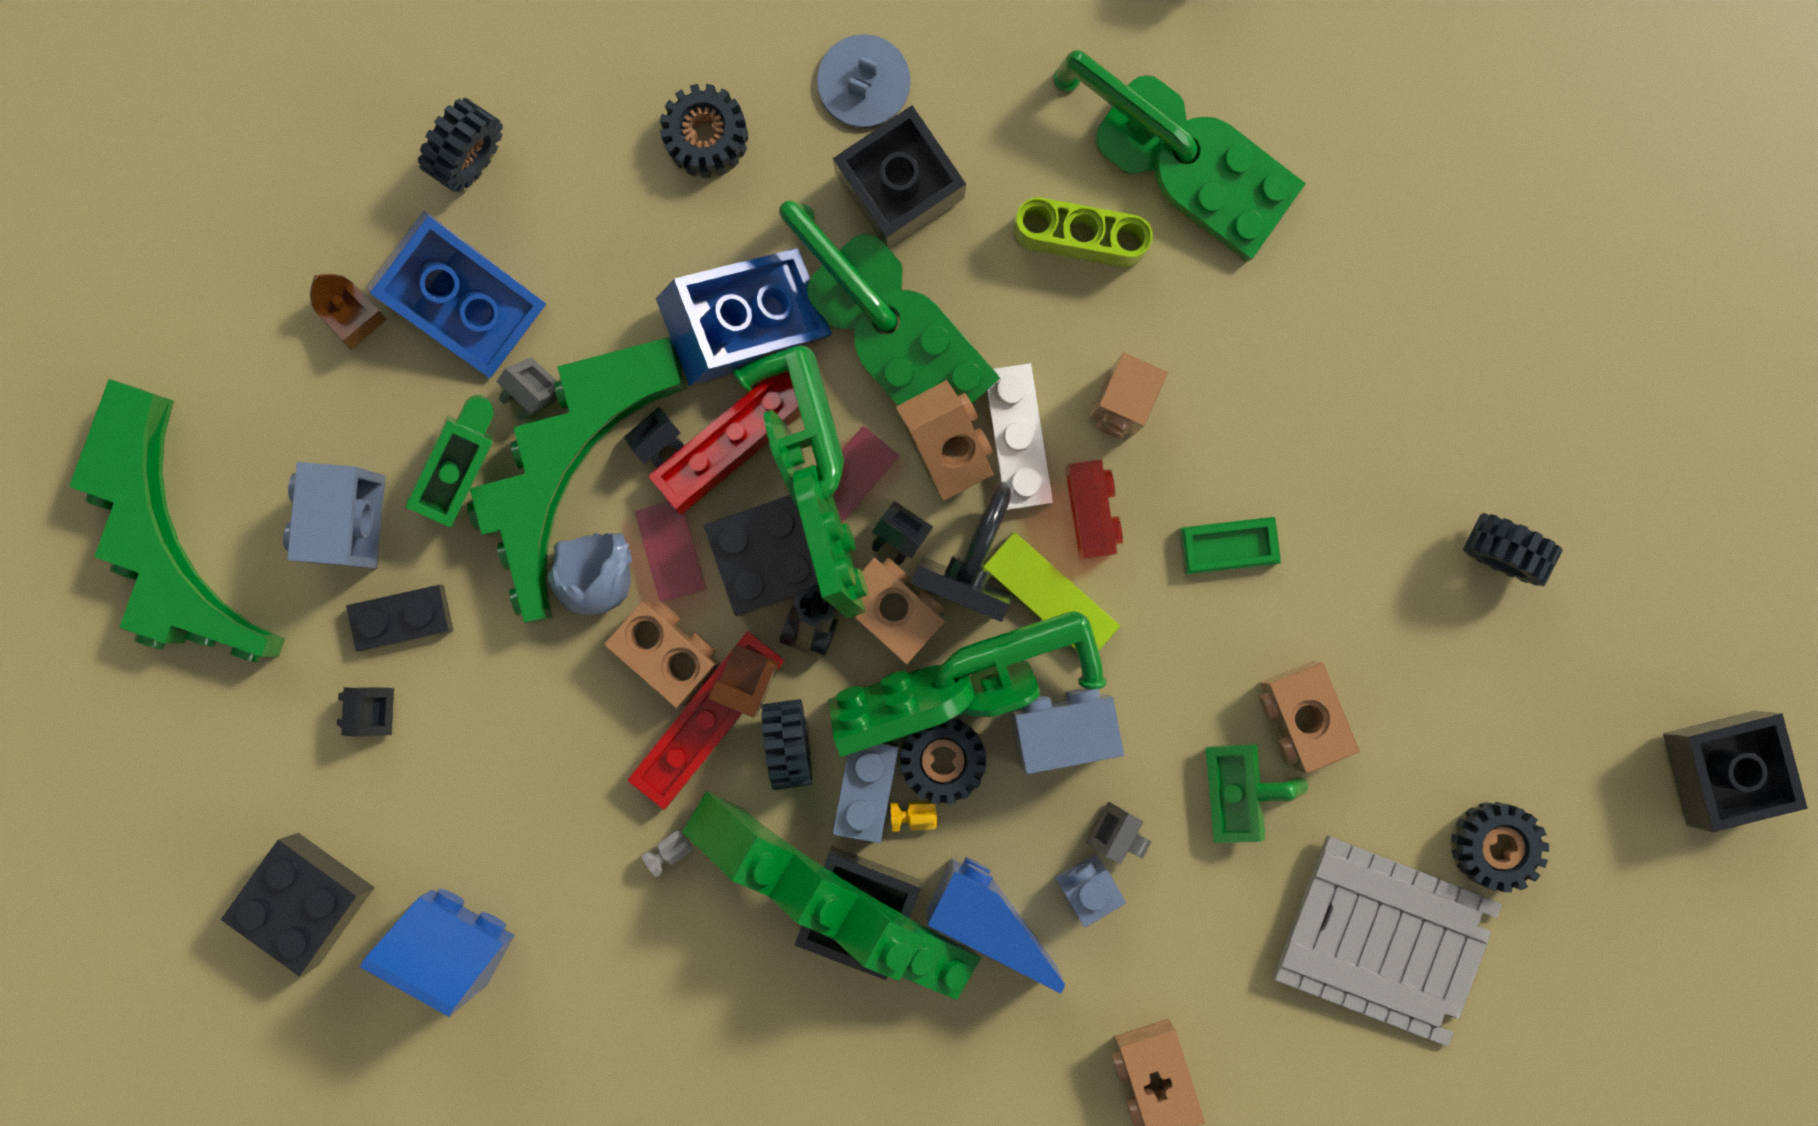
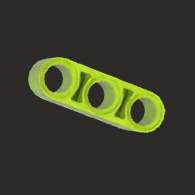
(1103, 222)

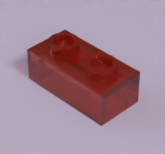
(1088, 495)

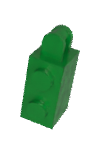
(453, 462)

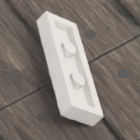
(1019, 437)

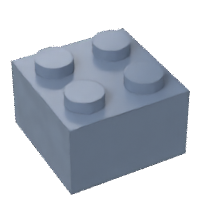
(334, 515)
(1066, 731)

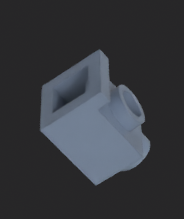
(1090, 890)

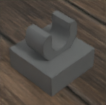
(528, 385)
(1117, 834)

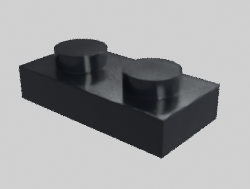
(399, 618)

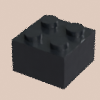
(899, 177)
(762, 555)
(1735, 770)
(880, 882)
(297, 903)

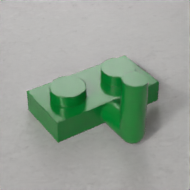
(1239, 794)

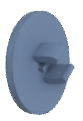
(863, 81)

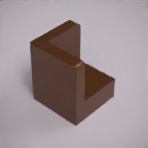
(745, 681)

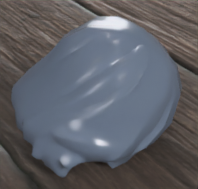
(591, 573)

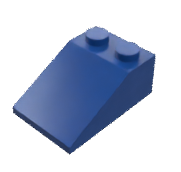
(455, 294)
(740, 314)
(978, 914)
(440, 951)

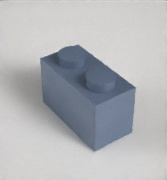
(866, 792)

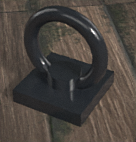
(966, 578)

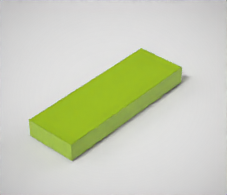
(1045, 588)

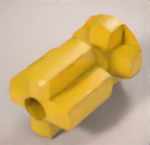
(918, 816)

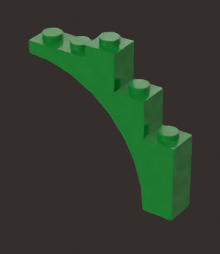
(125, 474)
(524, 507)
(826, 903)

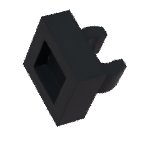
(652, 436)
(902, 531)
(366, 711)

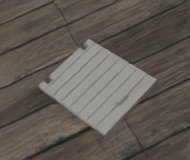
(1390, 941)

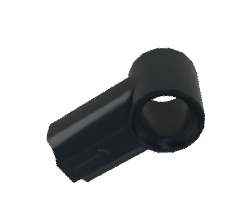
(810, 623)

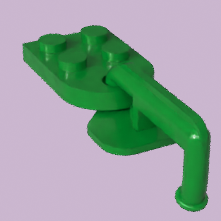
(1228, 188)
(864, 292)
(814, 485)
(938, 693)

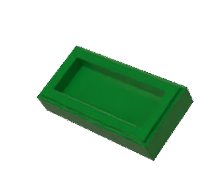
(1229, 545)

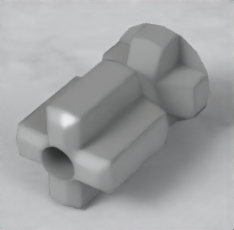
(669, 850)

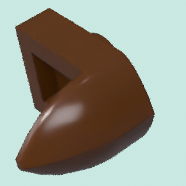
(344, 308)

